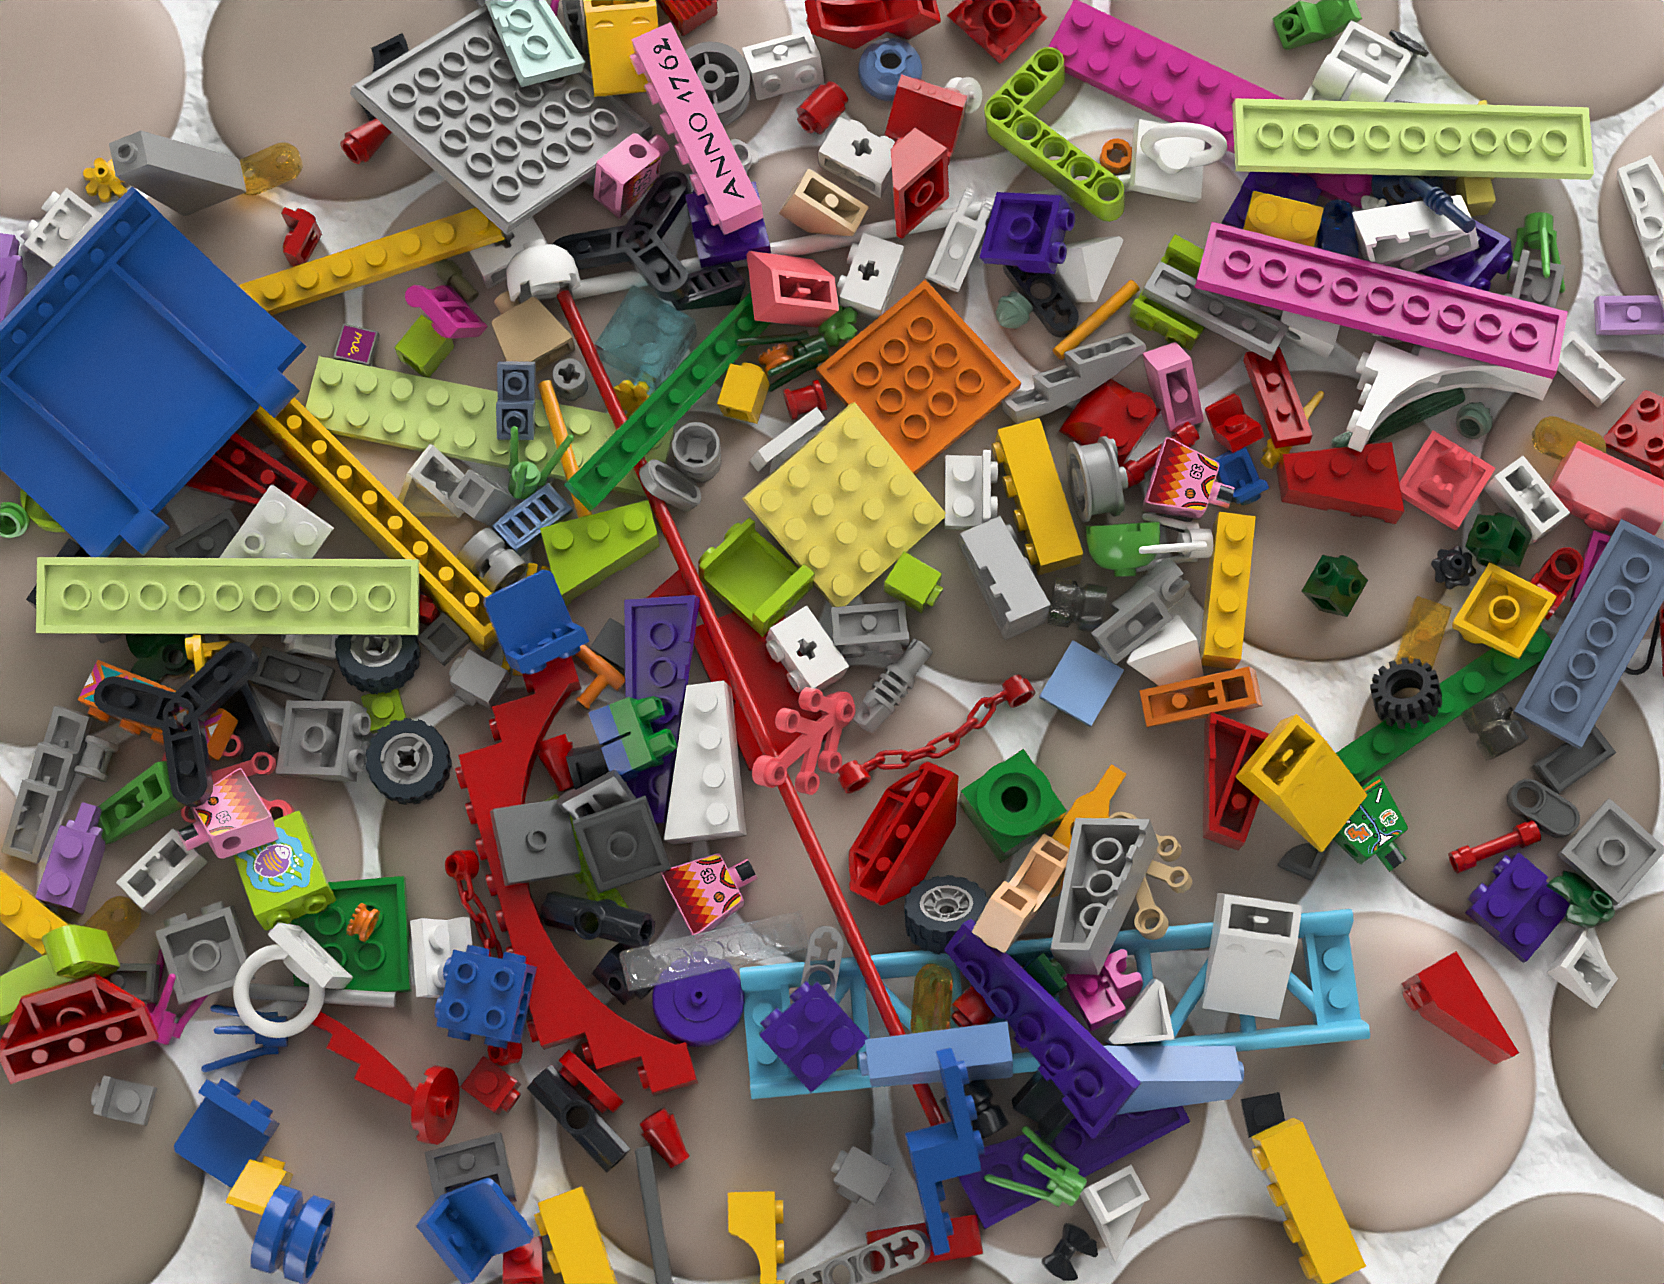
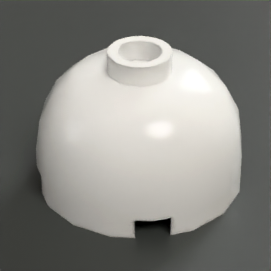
(541, 272)

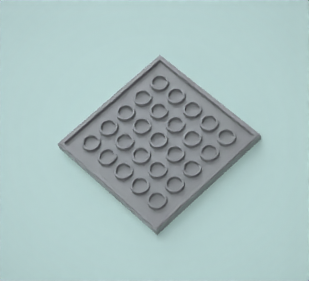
(485, 133)

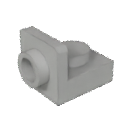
(123, 1100)

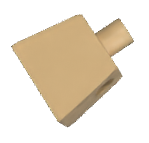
(530, 332)

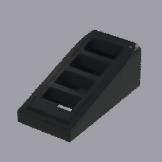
(713, 287)

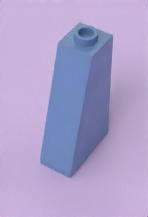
(914, 1059)
(1179, 1075)

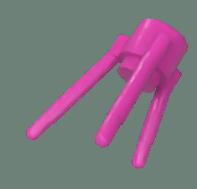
(165, 1019)

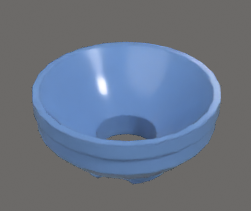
(882, 81)

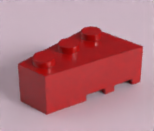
(246, 472)
(1344, 481)
(1226, 801)

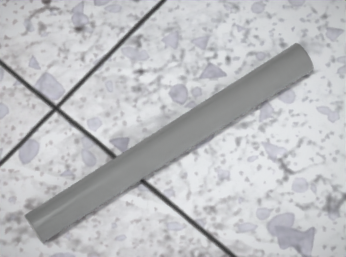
(332, 996)

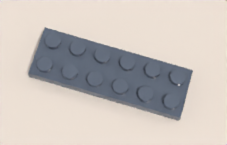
(1597, 637)

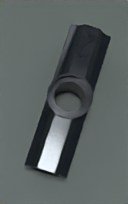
(613, 921)
(560, 1100)

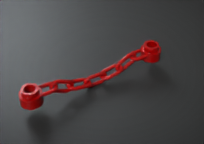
(856, 776)
(465, 866)

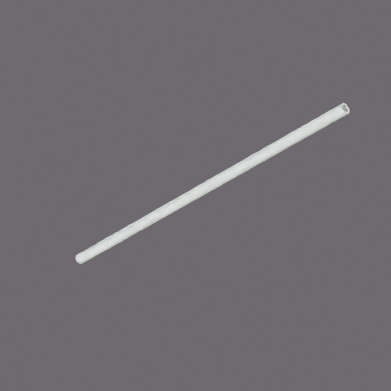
(803, 245)

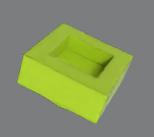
(383, 708)

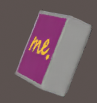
(356, 345)

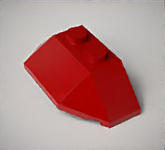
(904, 834)
(72, 1026)

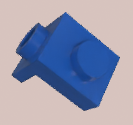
(1239, 472)

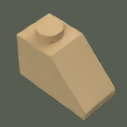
(822, 207)

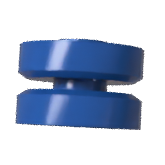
(292, 1234)

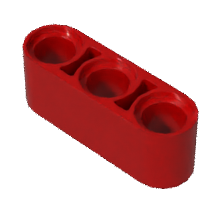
(962, 1244)

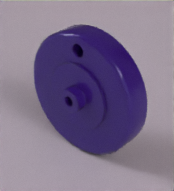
(700, 1007)

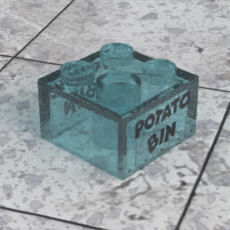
(646, 338)

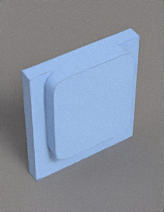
(1081, 683)

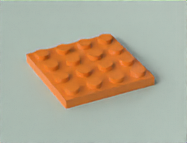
(919, 376)

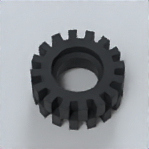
(1409, 709)

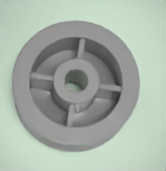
(723, 78)
(1096, 478)

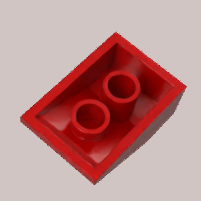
(1454, 1003)

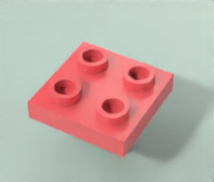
(1444, 480)

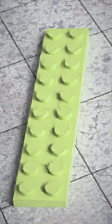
(1412, 139)
(453, 417)
(227, 596)

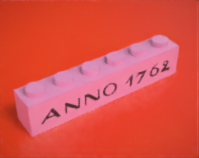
(696, 128)

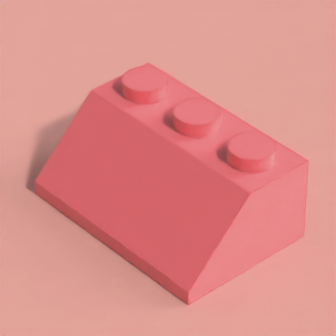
(1608, 490)

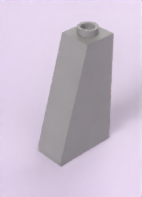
(176, 172)

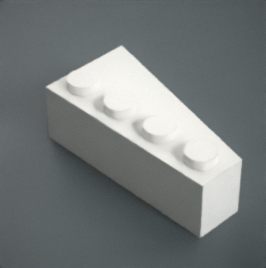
(707, 776)

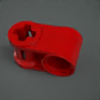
(1555, 582)

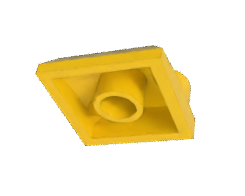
(1283, 218)
(1503, 611)

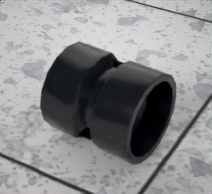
(989, 1116)

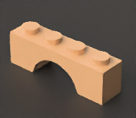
(1021, 899)

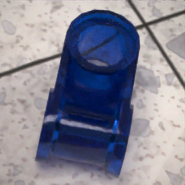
(1341, 237)

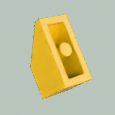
(258, 1184)

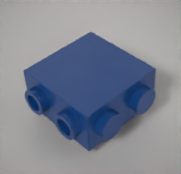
(485, 996)

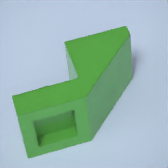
(1311, 22)

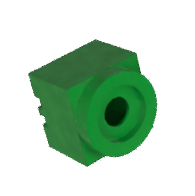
(1012, 805)

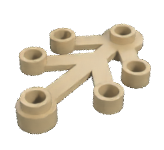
(1148, 911)

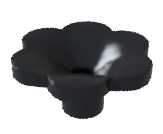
(1407, 43)

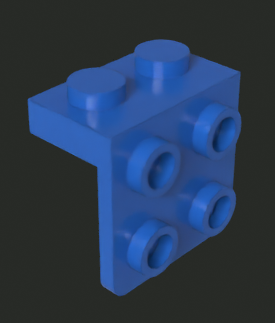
(533, 623)
(225, 1132)
(473, 1227)

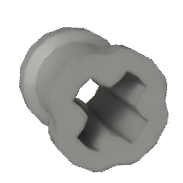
(564, 371)
(96, 758)

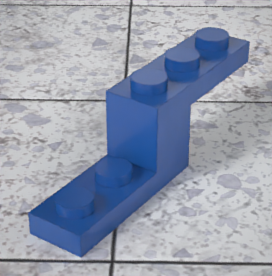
(945, 1150)

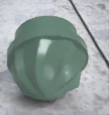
(1013, 310)
(1474, 420)

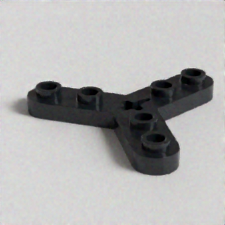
(648, 224)
(201, 696)

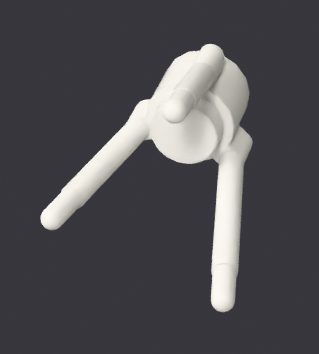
(1191, 544)

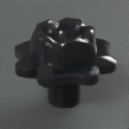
(1453, 567)

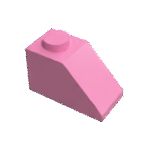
(1173, 385)

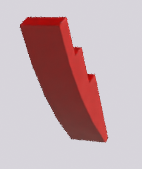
(374, 1067)

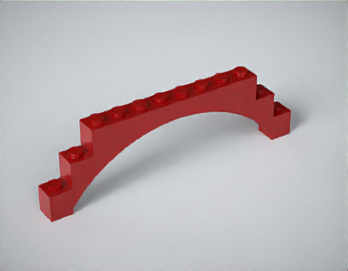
(558, 1001)

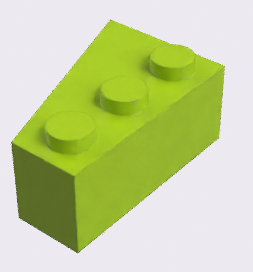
(597, 546)

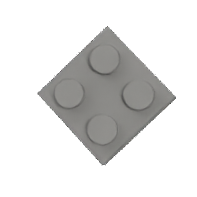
(1612, 851)

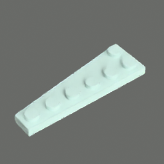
(534, 40)

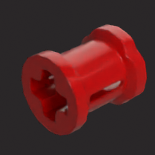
(804, 399)

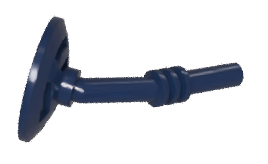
(1429, 189)

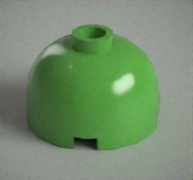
(1118, 545)

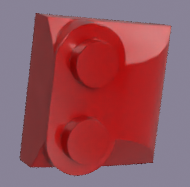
(1112, 413)

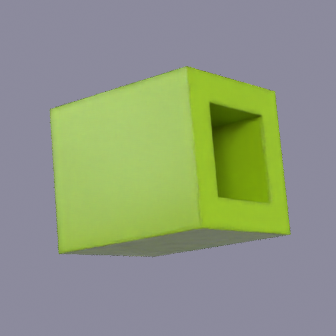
(423, 347)
(914, 583)

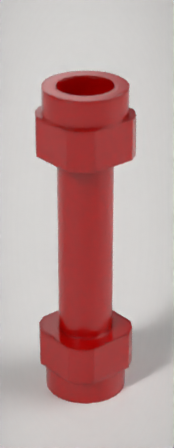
(1135, 470)
(1467, 858)

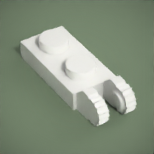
(958, 244)

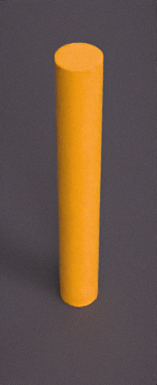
(1096, 319)

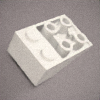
(1250, 955)

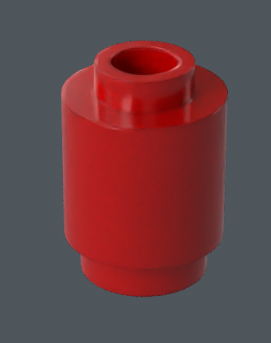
(822, 108)
(971, 1009)

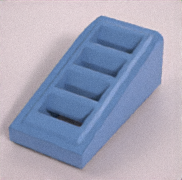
(514, 517)

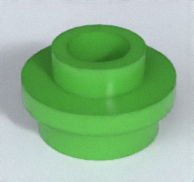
(12, 528)

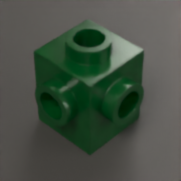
(1498, 540)
(1335, 585)

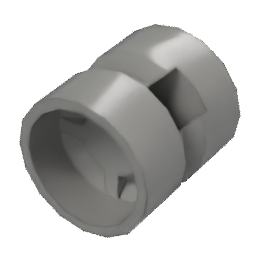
(697, 451)
(486, 557)

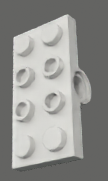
(1359, 68)
(279, 530)

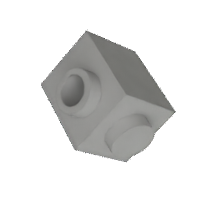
(478, 680)
(860, 1175)

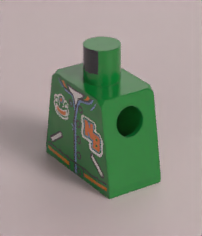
(1374, 828)

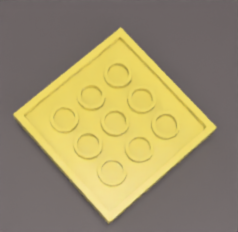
(845, 506)

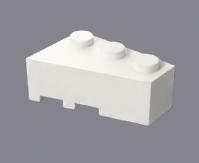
(1411, 235)

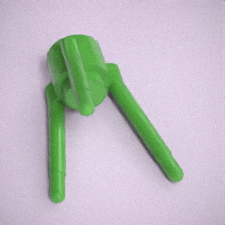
(1540, 235)
(525, 475)
(1064, 1182)

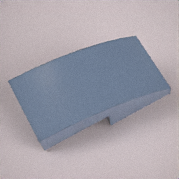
(515, 399)

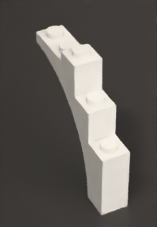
(1398, 377)

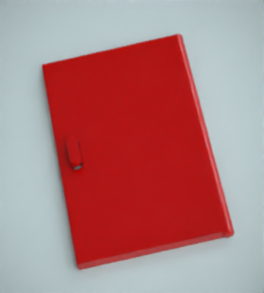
(764, 677)

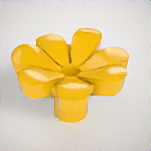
(103, 180)
(631, 395)

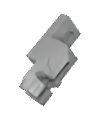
(1141, 611)

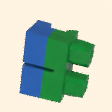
(629, 737)

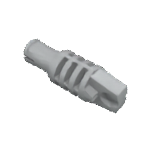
(892, 686)

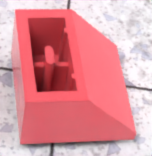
(790, 290)

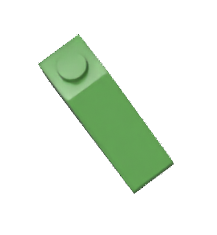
(138, 804)

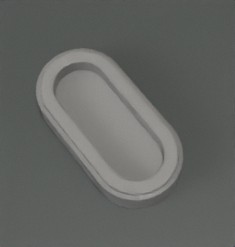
(670, 485)

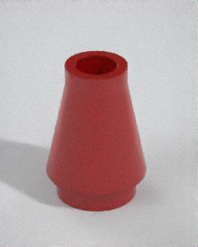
(364, 141)
(553, 756)
(664, 1136)

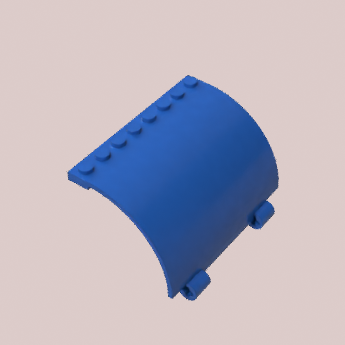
(131, 376)

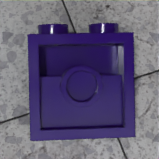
(1275, 183)
(1028, 231)
(713, 245)
(1479, 265)
(1517, 906)
(812, 1035)

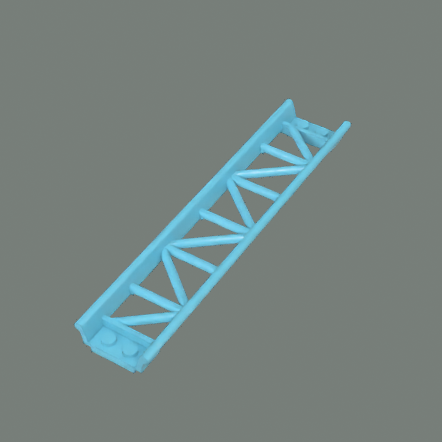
(1329, 997)

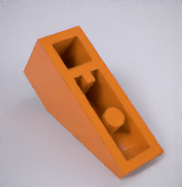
(1197, 697)

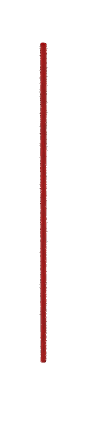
(751, 710)

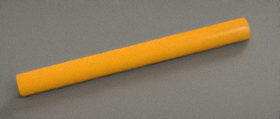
(560, 433)

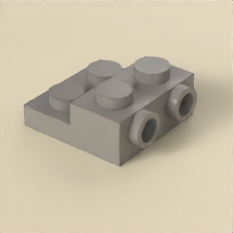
(323, 740)
(203, 951)

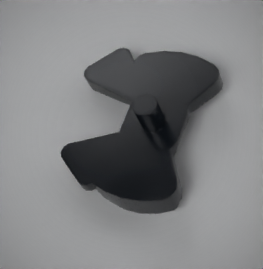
(1072, 1240)

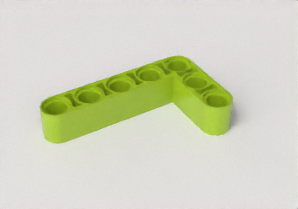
(1046, 141)
(70, 955)

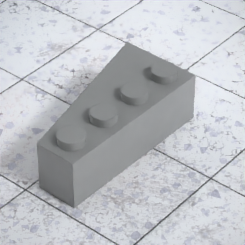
(1098, 888)

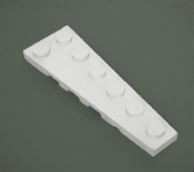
(1644, 195)

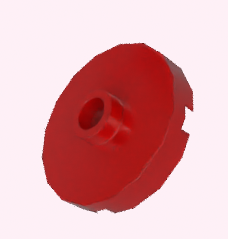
(435, 1105)

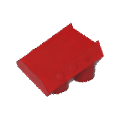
(998, 24)
(929, 109)

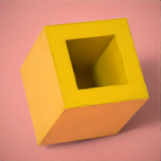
(743, 392)

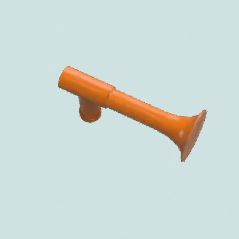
(605, 675)

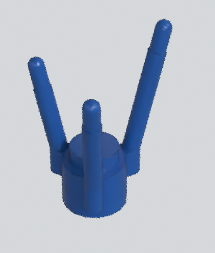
(270, 1045)

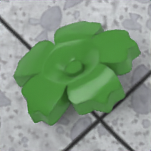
(839, 326)

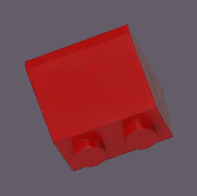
(918, 179)

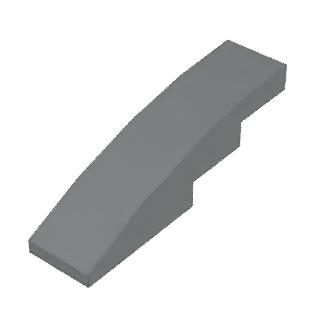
(1084, 371)
(47, 785)

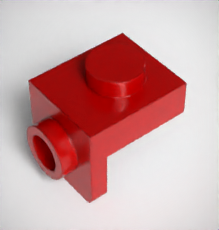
(525, 1263)

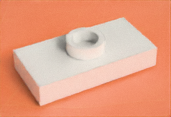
(1588, 370)

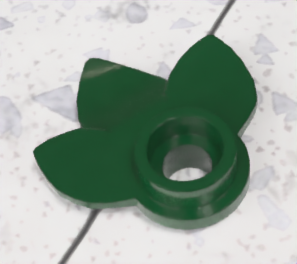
(156, 653)
(1587, 906)

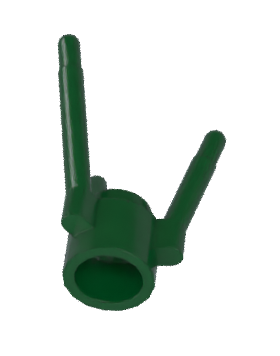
(807, 354)

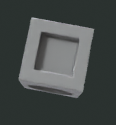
(481, 498)

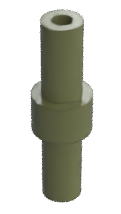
(452, 275)

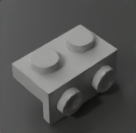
(1531, 284)
(870, 629)

